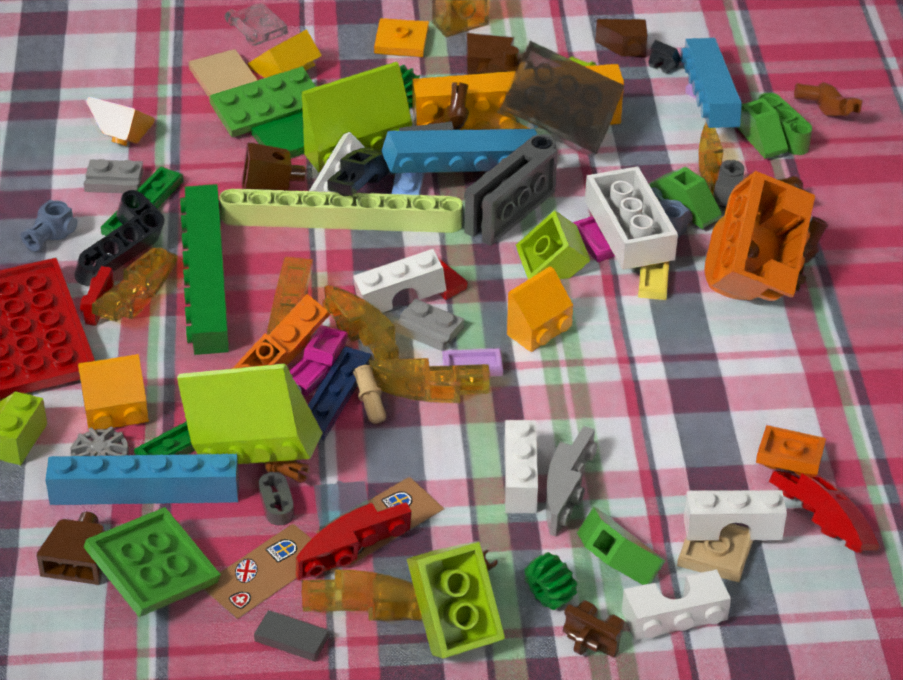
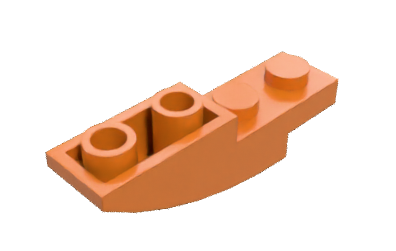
(288, 337)

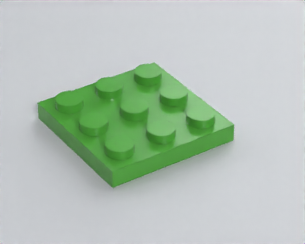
(151, 561)

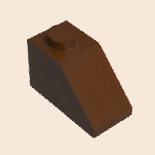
(623, 36)

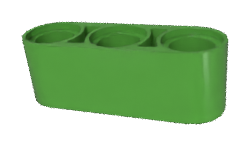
(794, 126)

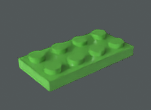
(261, 101)

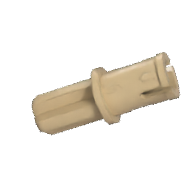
(370, 394)

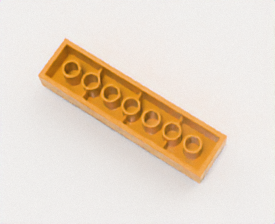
(483, 98)

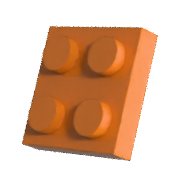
(790, 450)

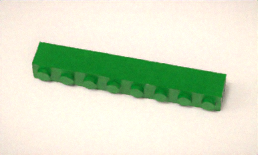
(205, 271)

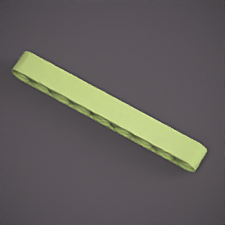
(336, 211)

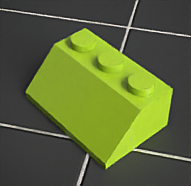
(455, 599)

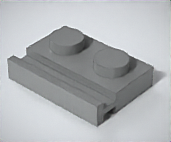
(113, 176)
(429, 324)

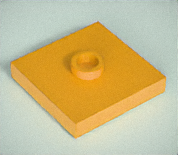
(401, 37)

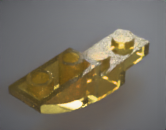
(138, 287)
(361, 322)
(427, 383)
(356, 590)

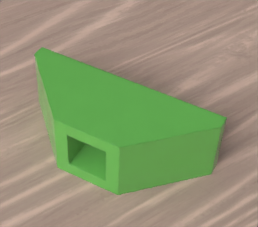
(763, 128)
(692, 193)
(619, 548)

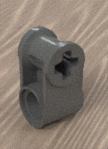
(729, 176)

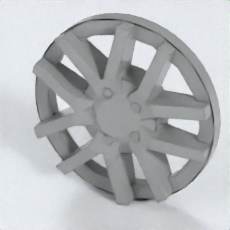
(101, 443)

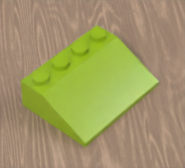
(359, 104)
(248, 414)

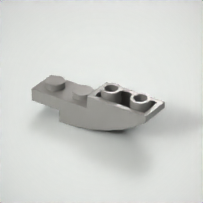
(565, 479)

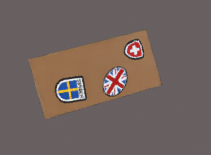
(408, 491)
(259, 572)

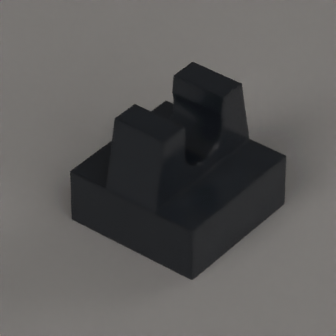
(664, 53)

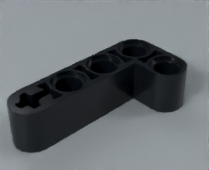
(136, 215)

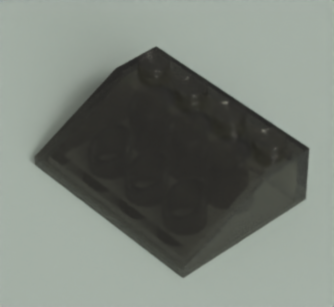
(561, 99)

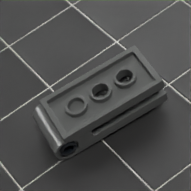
(511, 189)

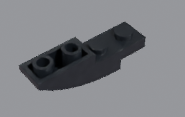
(357, 169)

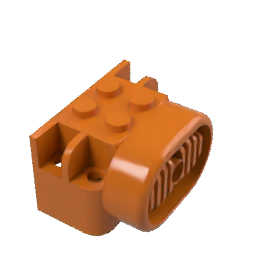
(760, 240)

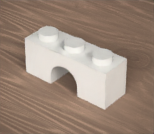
(418, 272)
(520, 466)
(712, 510)
(653, 614)

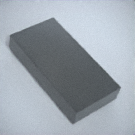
(291, 635)

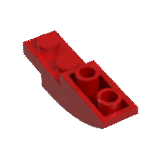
(831, 509)
(339, 541)

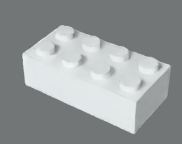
(631, 218)

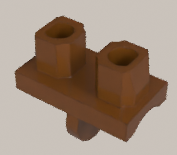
(591, 632)

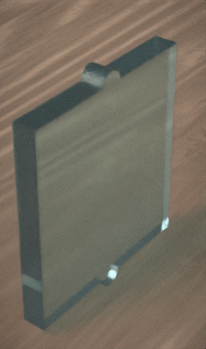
(338, 500)

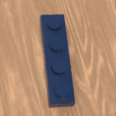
(337, 388)

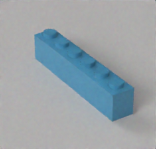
(711, 82)
(450, 149)
(142, 479)

